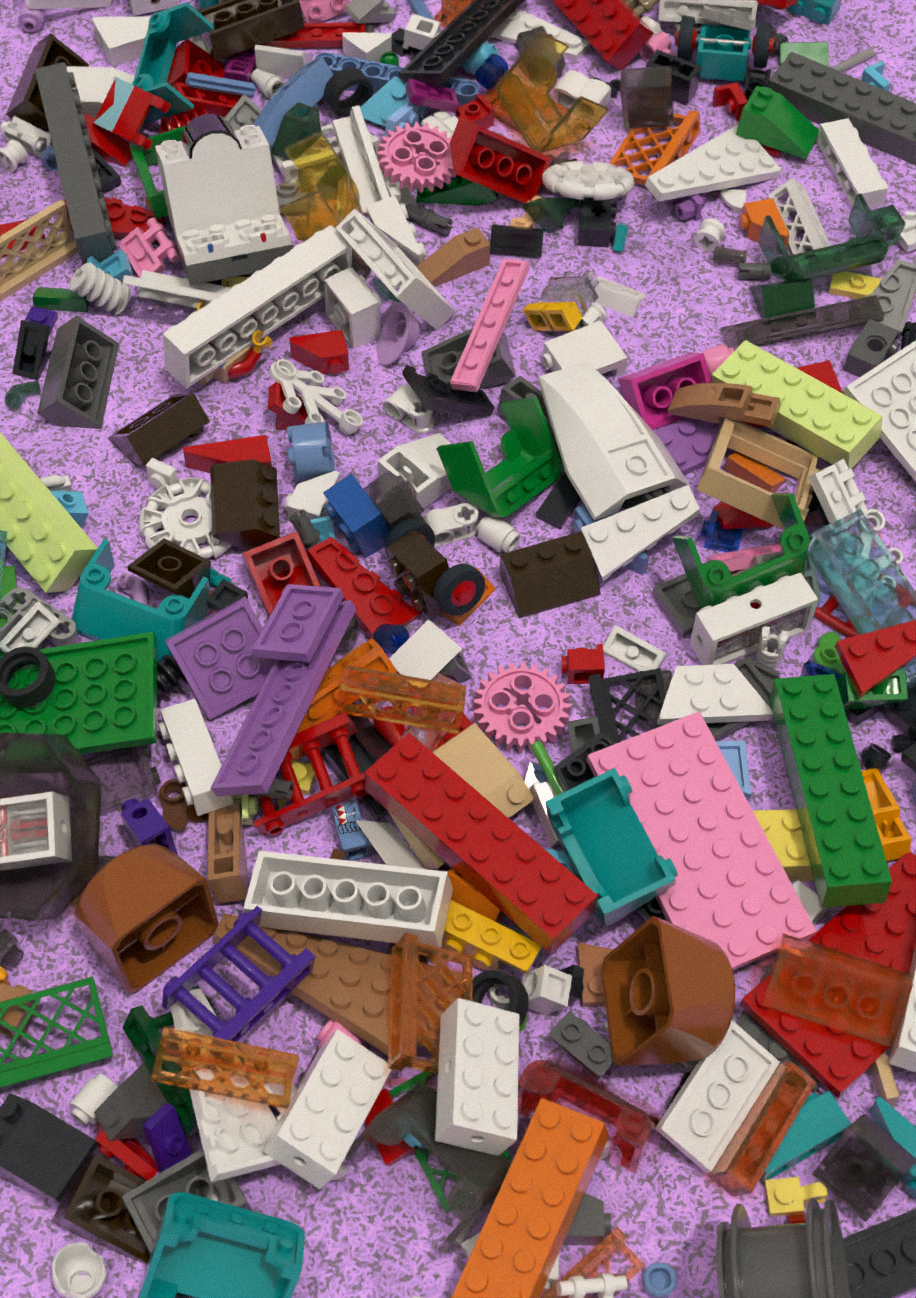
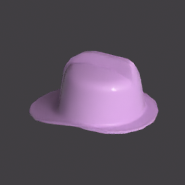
(397, 333)

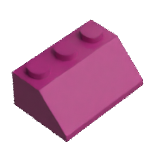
(654, 387)

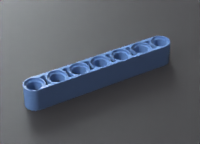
(382, 73)

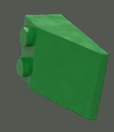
(776, 123)

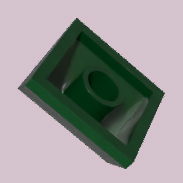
(783, 297)

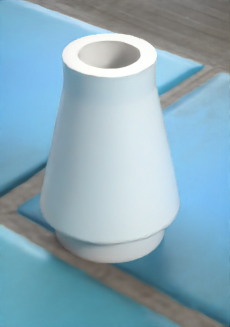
(267, 82)

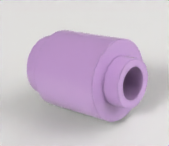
(31, 19)

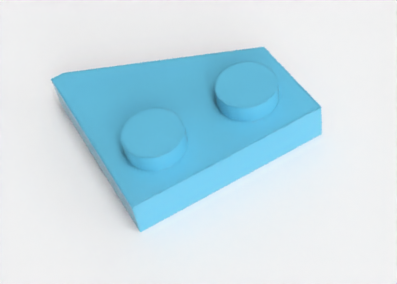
(385, 102)

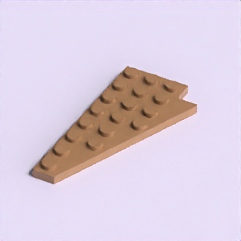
(345, 983)

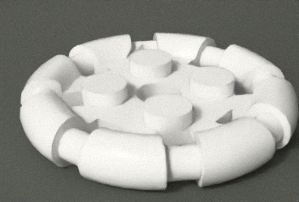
(593, 180)
(176, 509)

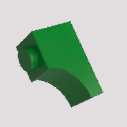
(890, 691)

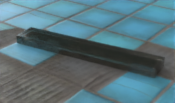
(804, 323)

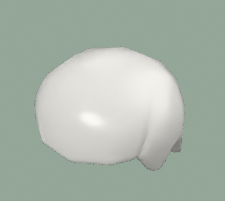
(75, 1260)

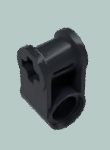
(755, 78)

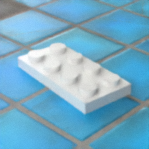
(717, 1098)

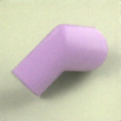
(134, 587)

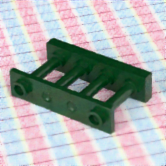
(145, 1038)

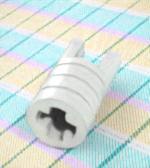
(771, 648)

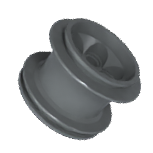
(783, 1259)

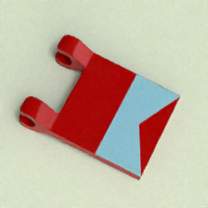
(126, 111)

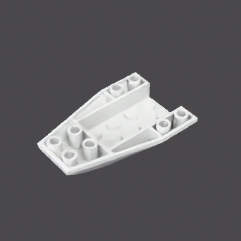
(604, 441)

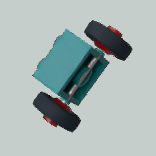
(723, 49)

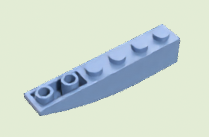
(304, 87)

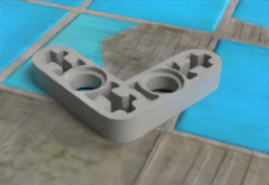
(7, 606)

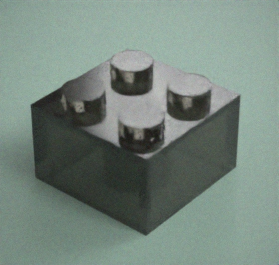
(647, 97)
(864, 1167)

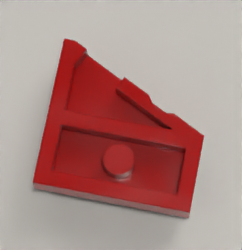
(136, 1158)

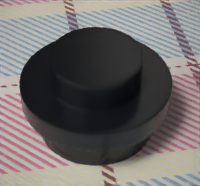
(876, 756)

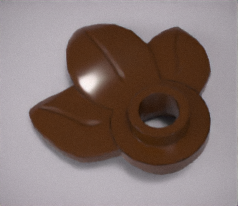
(176, 810)

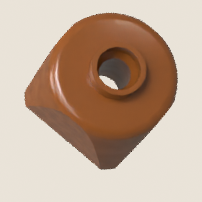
(145, 913)
(666, 996)

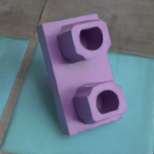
(689, 206)

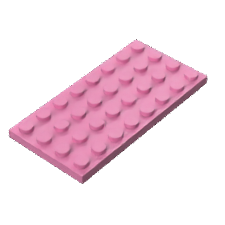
(700, 819)

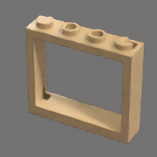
(764, 449)

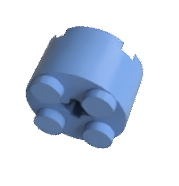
(310, 450)

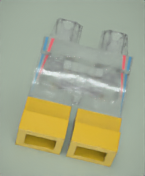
(563, 301)

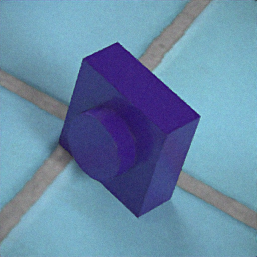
(42, 316)

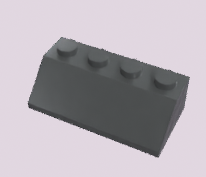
(78, 376)

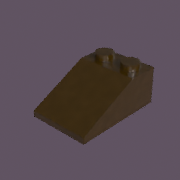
(97, 1211)

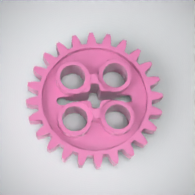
(416, 157)
(521, 706)

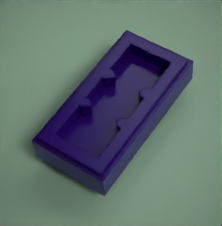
(167, 1137)

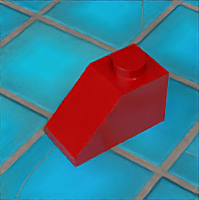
(321, 351)

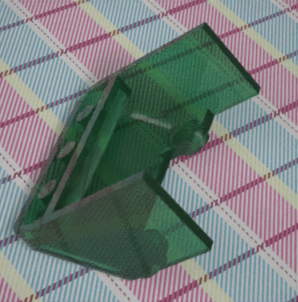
(864, 250)

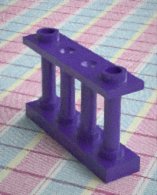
(248, 1011)

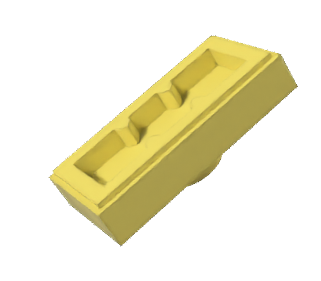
(853, 285)

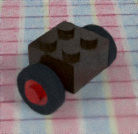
(425, 573)

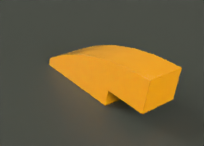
(886, 812)

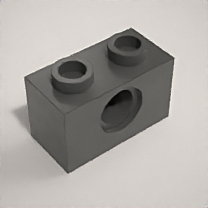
(871, 348)

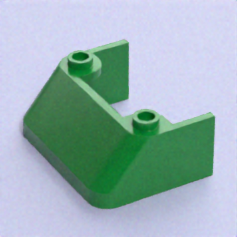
(528, 465)
(713, 581)

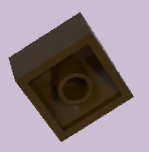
(172, 568)

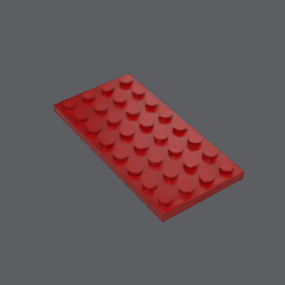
(868, 931)

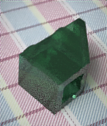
(295, 126)

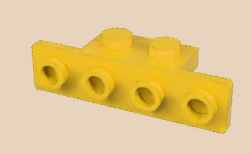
(487, 940)

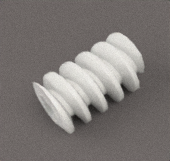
(101, 288)

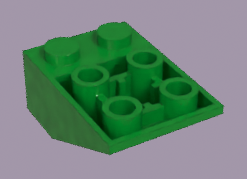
(458, 192)

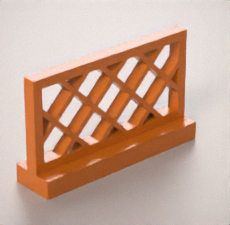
(681, 138)

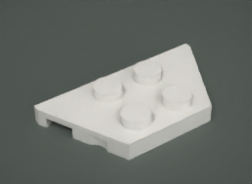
(715, 691)

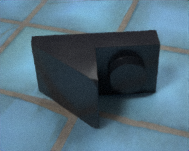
(32, 349)

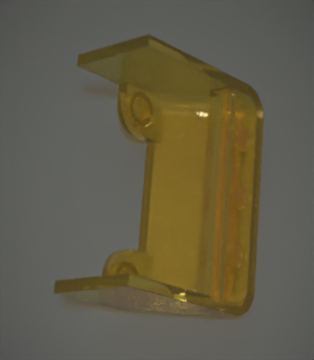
(527, 99)
(327, 186)

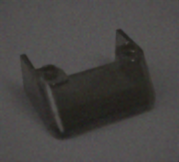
(478, 1172)

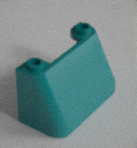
(609, 845)
(222, 1252)

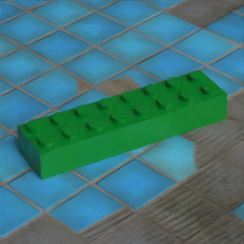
(829, 792)

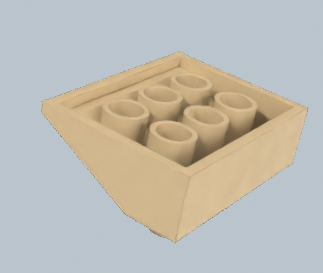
(487, 771)

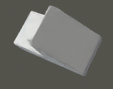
(370, 11)

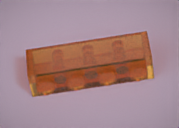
(762, 1130)

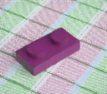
(431, 96)

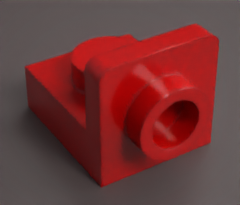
(732, 97)

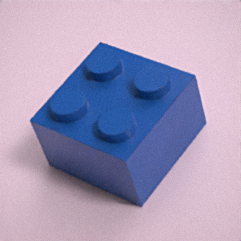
(356, 516)

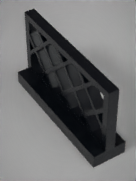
(603, 701)

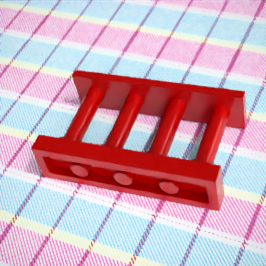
(310, 743)

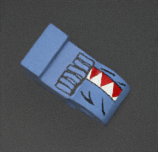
(349, 832)

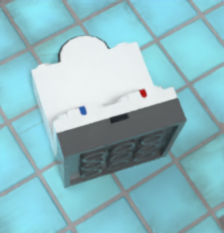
(222, 200)

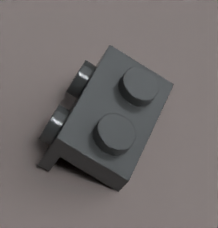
(584, 1045)

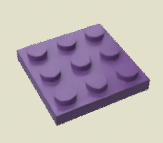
(220, 657)

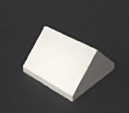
(280, 61)

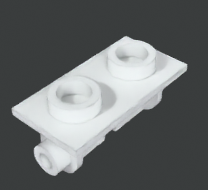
(29, 136)

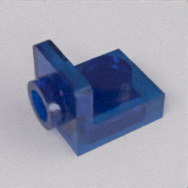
(720, 539)

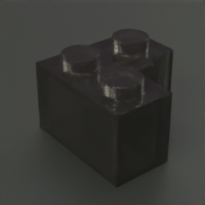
(394, 498)

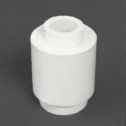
(498, 534)
(90, 1098)

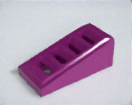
(241, 66)

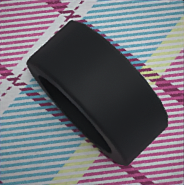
(339, 83)
(35, 692)
(518, 995)

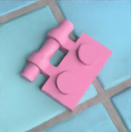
(141, 252)

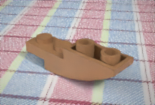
(724, 400)

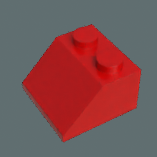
(192, 59)

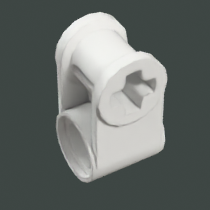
(409, 410)
(450, 523)

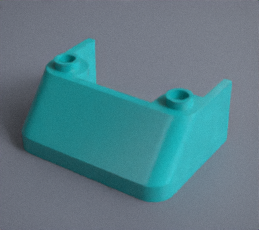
(158, 51)
(108, 615)

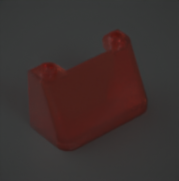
(556, 1079)

